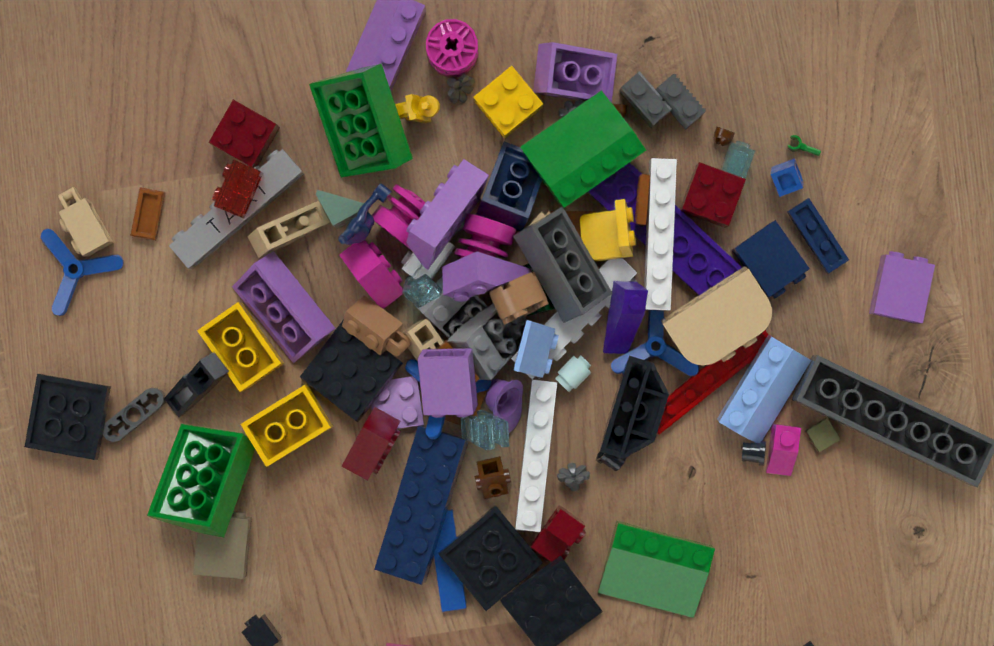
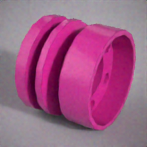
(450, 62)
(402, 213)
(486, 236)

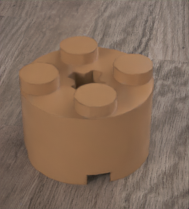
(518, 298)

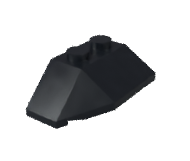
(635, 409)

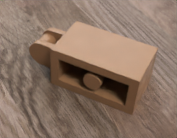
(375, 327)

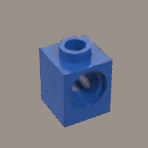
(787, 177)

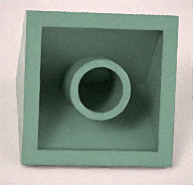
(338, 209)

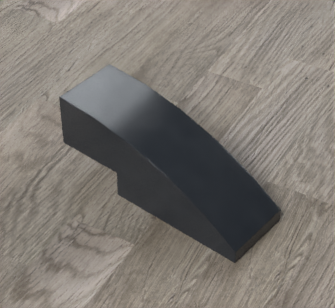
(196, 384)

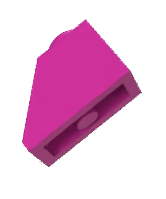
(783, 449)

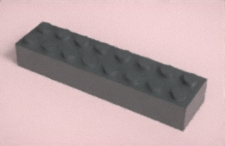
(894, 420)

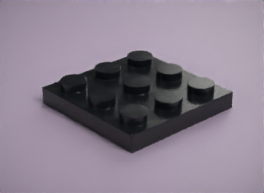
(350, 373)
(67, 416)
(490, 558)
(551, 604)

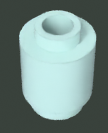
(573, 373)

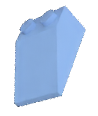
(535, 349)

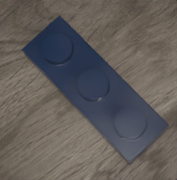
(818, 235)

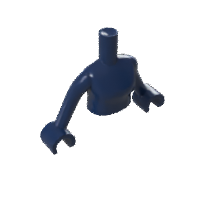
(361, 225)

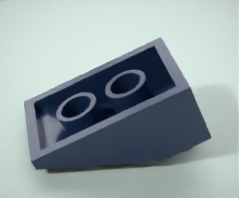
(510, 188)

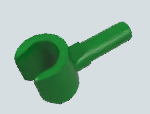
(802, 146)

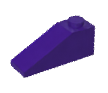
(624, 316)

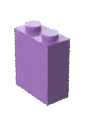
(902, 288)
(447, 382)

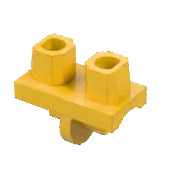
(418, 108)

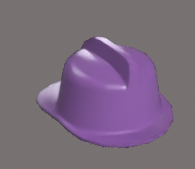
(506, 400)

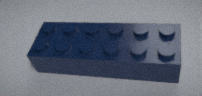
(421, 506)

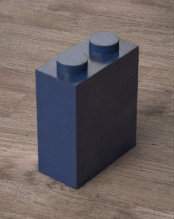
(772, 259)

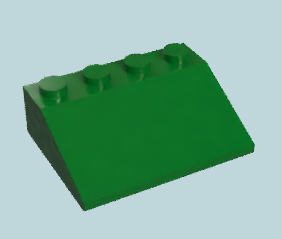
(361, 121)
(582, 149)
(202, 479)
(656, 569)

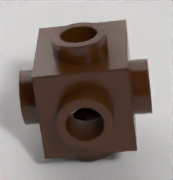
(492, 477)

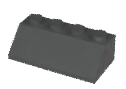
(563, 265)

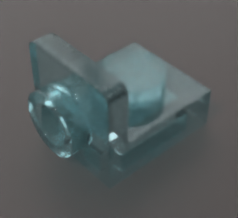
(421, 290)

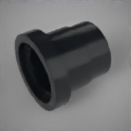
(754, 452)
(611, 461)

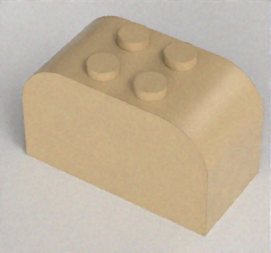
(720, 319)

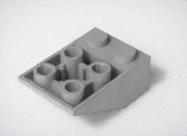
(451, 314)
(490, 341)

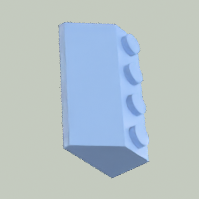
(763, 390)

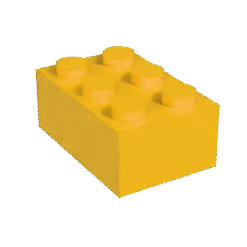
(241, 346)
(286, 425)

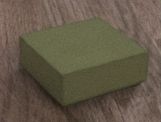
(822, 435)

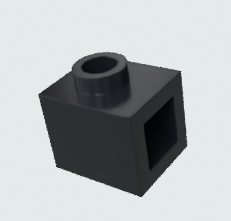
(261, 631)

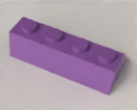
(388, 36)
(446, 212)
(283, 306)

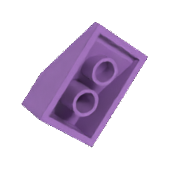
(573, 71)
(478, 275)

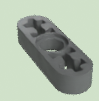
(123, 431)

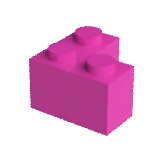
(373, 272)

